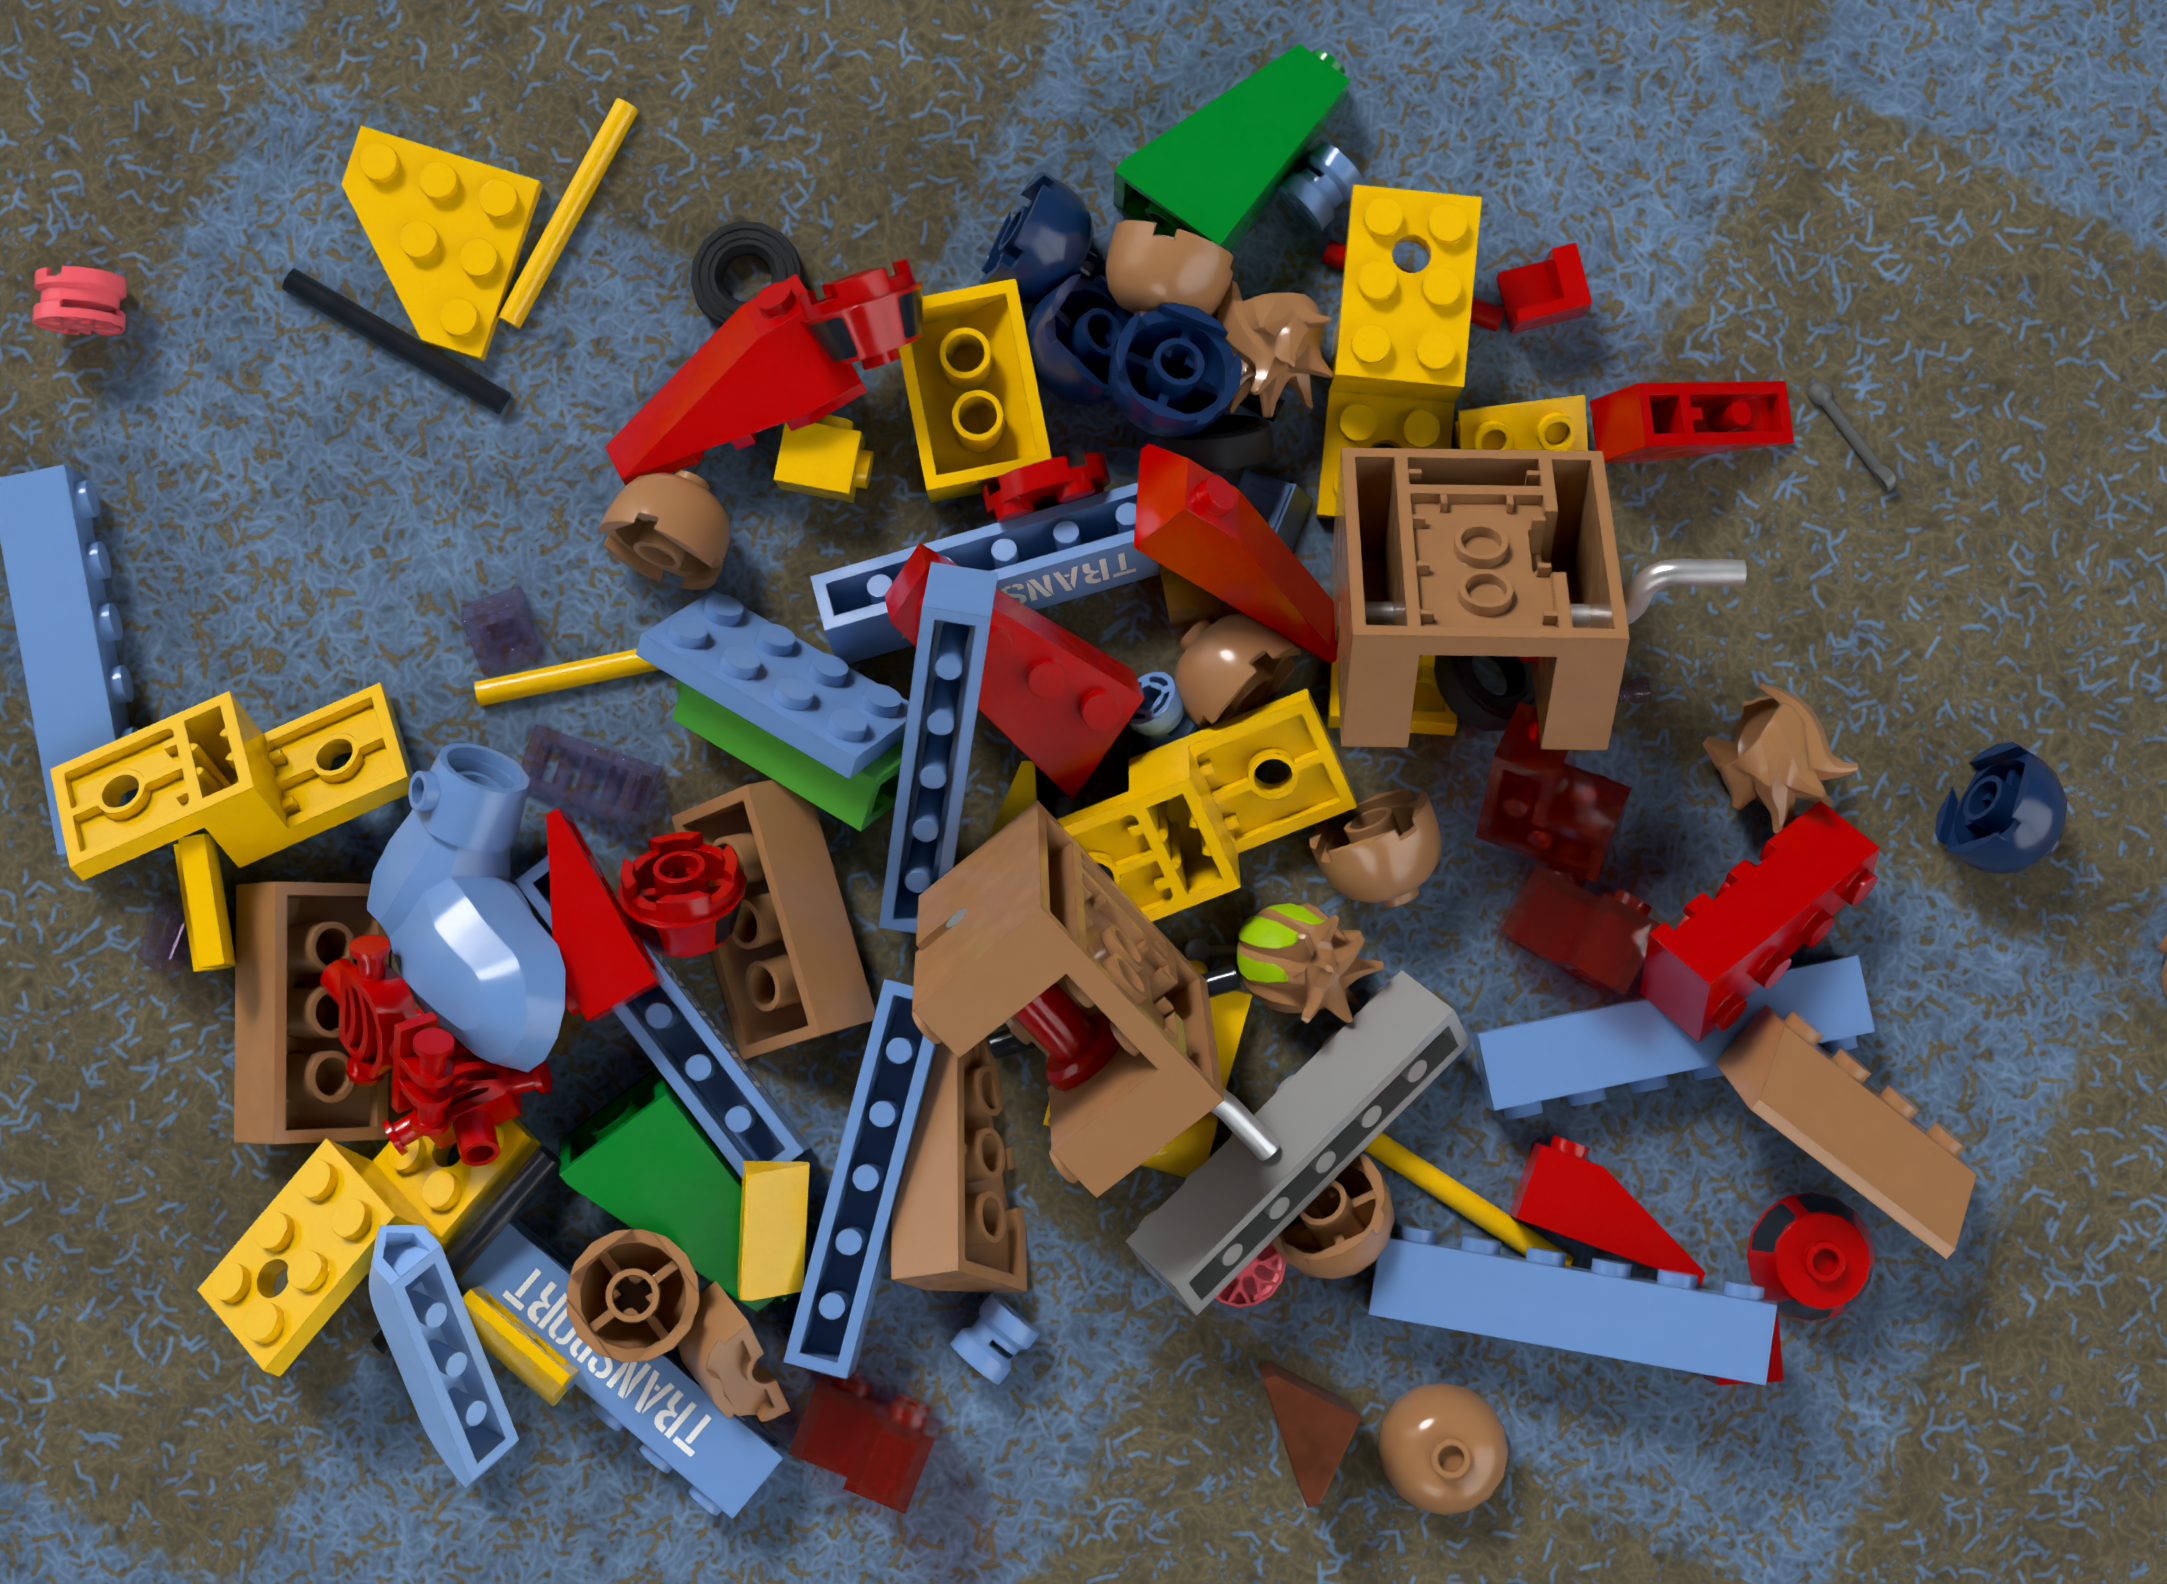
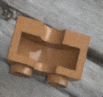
(724, 1357)

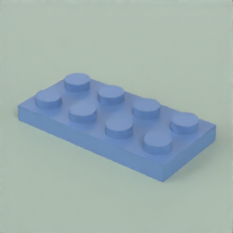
(778, 682)

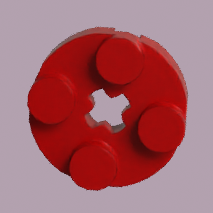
(1045, 486)

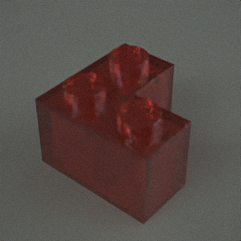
(1548, 806)
(1580, 933)
(867, 1438)

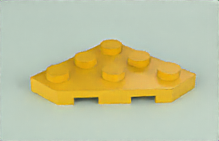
(442, 233)

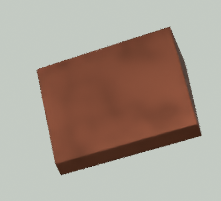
(1312, 1425)

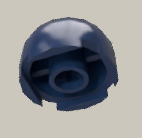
(1042, 241)
(1074, 339)
(1173, 371)
(2007, 813)

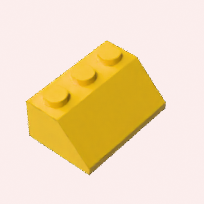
(973, 390)

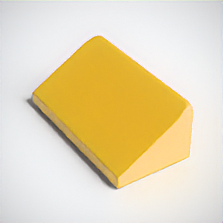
(772, 1229)

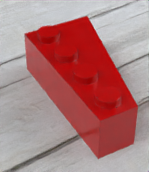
(1039, 681)
(1757, 921)

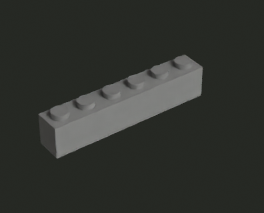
(1321, 1123)

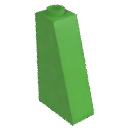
(852, 800)

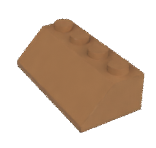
(792, 952)
(287, 1038)
(1851, 1126)

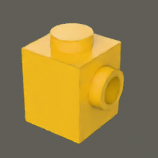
(824, 460)

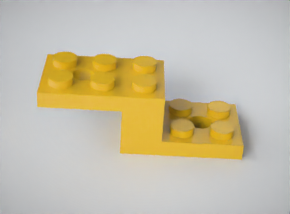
(1399, 332)
(227, 776)
(1201, 805)
(328, 1228)

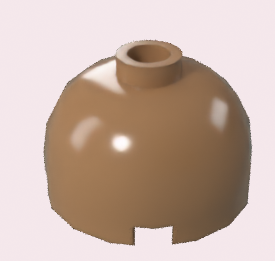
(1164, 269)
(670, 527)
(1231, 667)
(1382, 850)
(1341, 1226)
(632, 1295)
(1443, 1448)

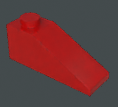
(1690, 419)
(596, 940)
(1591, 1206)

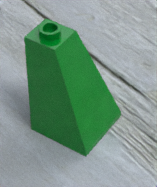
(1232, 154)
(662, 1174)

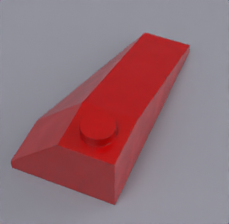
(741, 381)
(1226, 547)

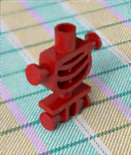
(387, 1036)
(480, 1100)

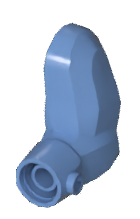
(457, 917)

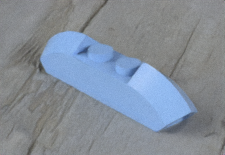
(438, 1351)

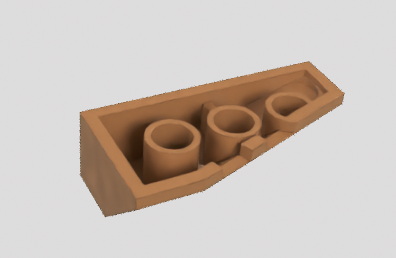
(951, 1202)

